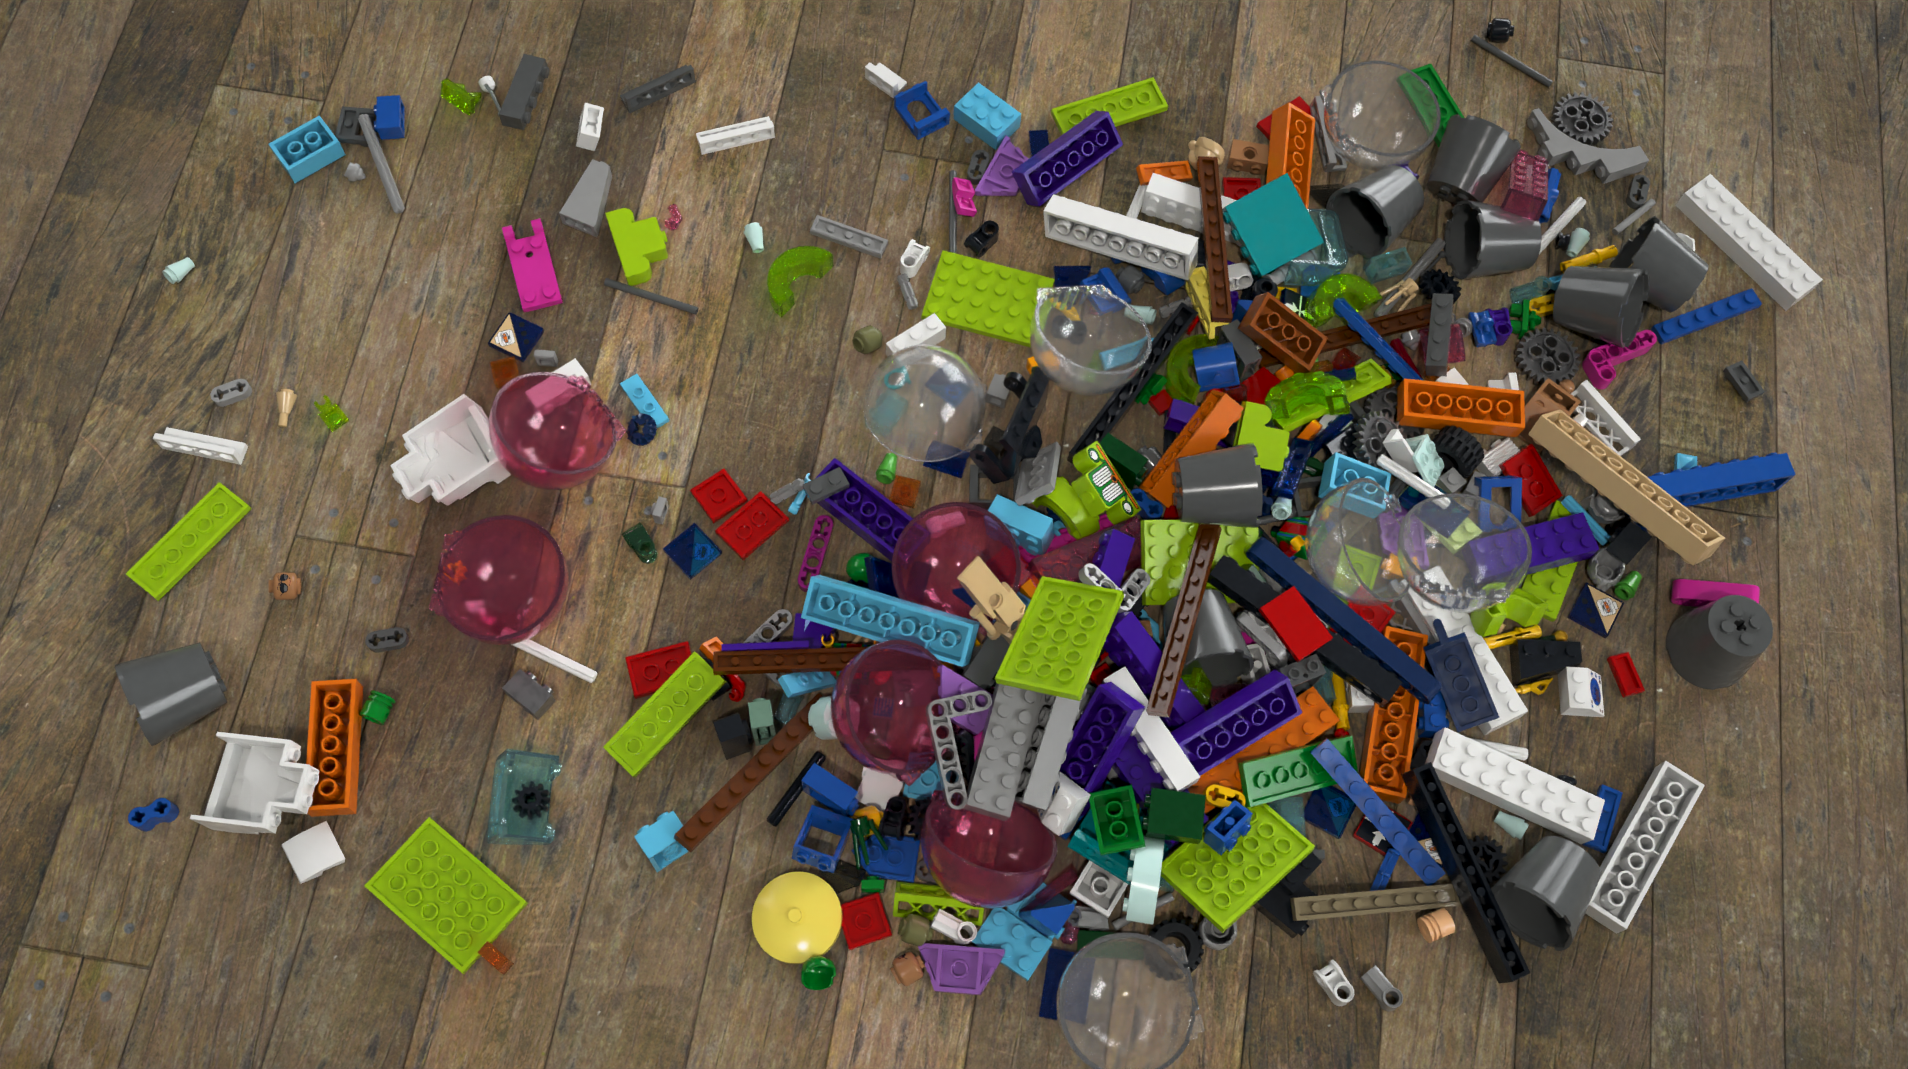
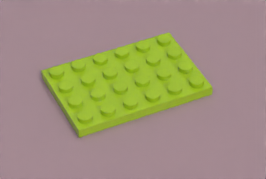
(984, 297)
(1167, 550)
(1060, 638)
(1233, 882)
(446, 895)

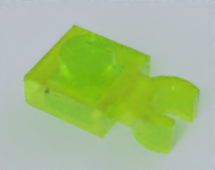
(331, 414)

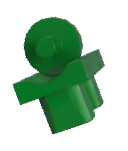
(1522, 311)

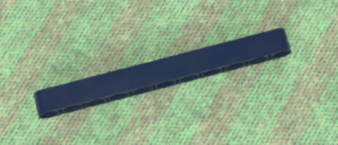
(1344, 620)

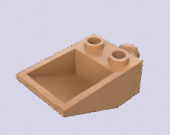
(1546, 400)

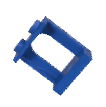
(928, 125)
(1485, 490)

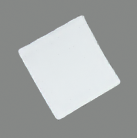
(878, 789)

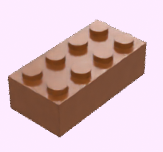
(1282, 333)

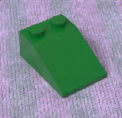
(1116, 820)

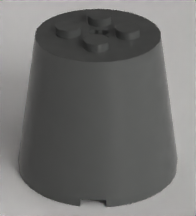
(1471, 159)
(1377, 209)
(1489, 240)
(1671, 264)
(1602, 302)
(1219, 487)
(1719, 641)
(1215, 642)
(172, 689)
(1548, 892)

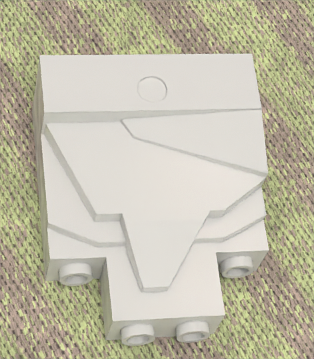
(448, 455)
(257, 784)

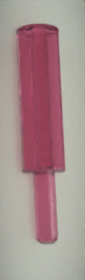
(1052, 889)

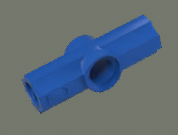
(1553, 181)

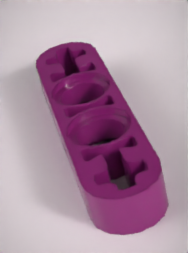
(812, 552)

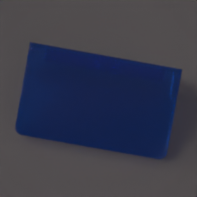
(953, 466)

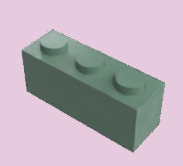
(761, 721)

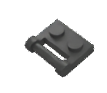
(349, 125)

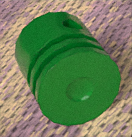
(377, 707)

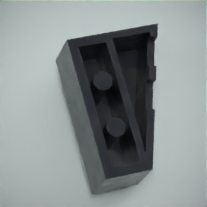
(1627, 539)
(1542, 658)
(733, 735)

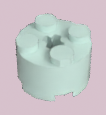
(820, 719)

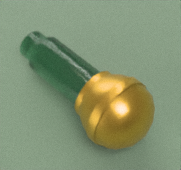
(1559, 635)

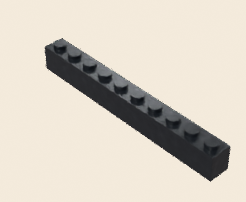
(1126, 396)
(1336, 655)
(1465, 874)

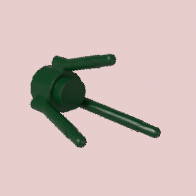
(860, 828)

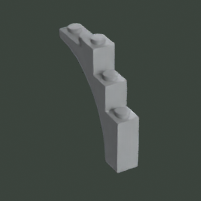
(1580, 157)

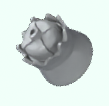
(1602, 509)

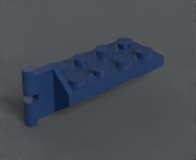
(1460, 679)

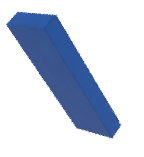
(1608, 815)

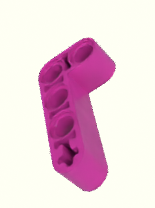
(1604, 361)
(1700, 593)

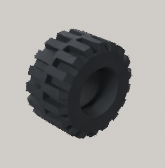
(1458, 450)
(1186, 935)

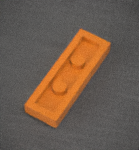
(1175, 170)

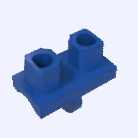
(1482, 328)

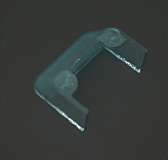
(1331, 254)

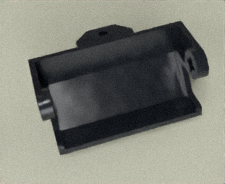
(1022, 435)

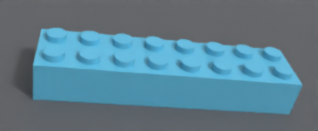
(889, 618)

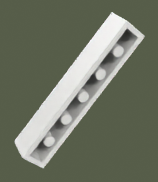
(1156, 739)

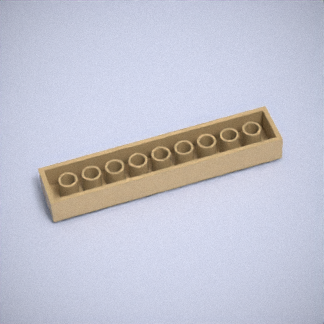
(1626, 487)

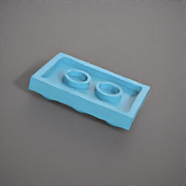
(1022, 944)

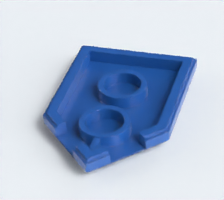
(895, 863)

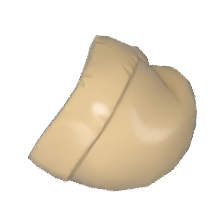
(1206, 148)

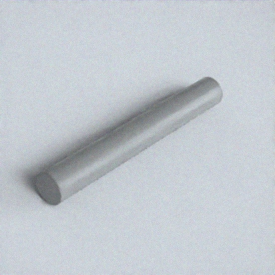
(1634, 216)
(1161, 901)

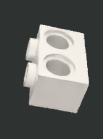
(589, 127)

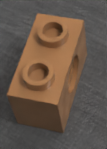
(1242, 150)

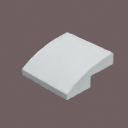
(313, 852)

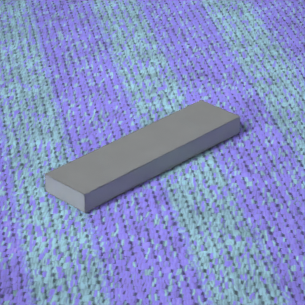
(849, 236)

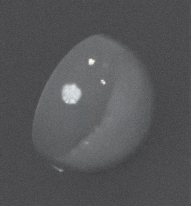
(1380, 114)
(1088, 339)
(925, 403)
(1355, 543)
(1463, 552)
(1128, 1003)

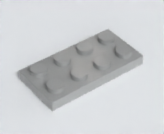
(1038, 475)

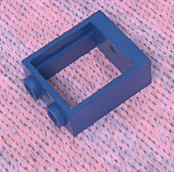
(830, 791)
(820, 819)

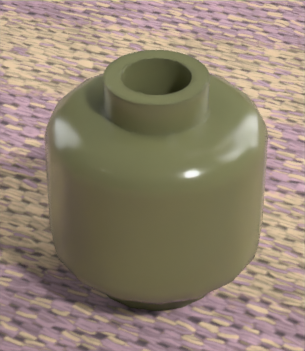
(867, 339)
(915, 930)

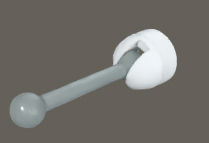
(488, 85)

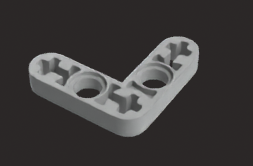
(1097, 574)
(757, 637)
(1275, 653)

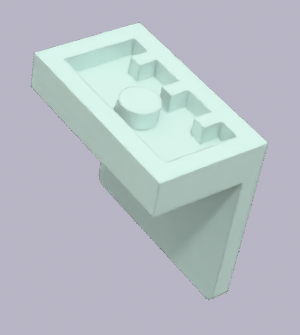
(1426, 458)

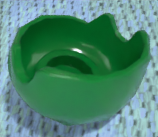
(856, 567)
(818, 973)

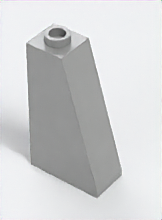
(588, 199)

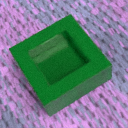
(872, 885)

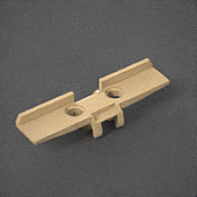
(992, 599)

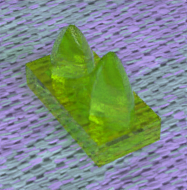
(456, 95)
(1198, 685)

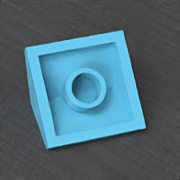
(926, 783)

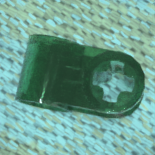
(639, 541)

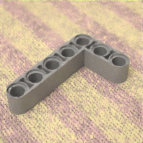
(949, 741)

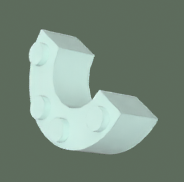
(1144, 881)

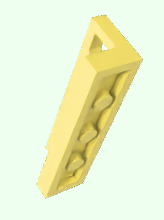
(1198, 292)

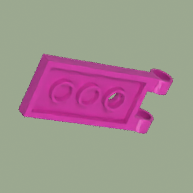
(533, 274)

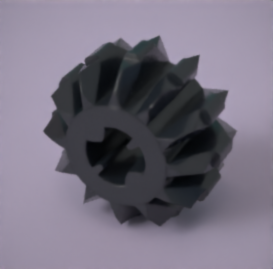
(530, 793)

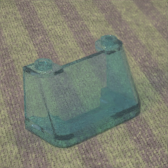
(510, 772)

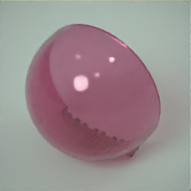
(552, 430)
(940, 547)
(500, 580)
(882, 708)
(985, 858)

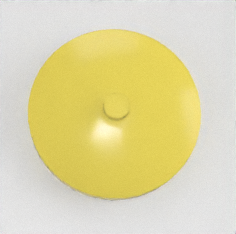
(797, 917)

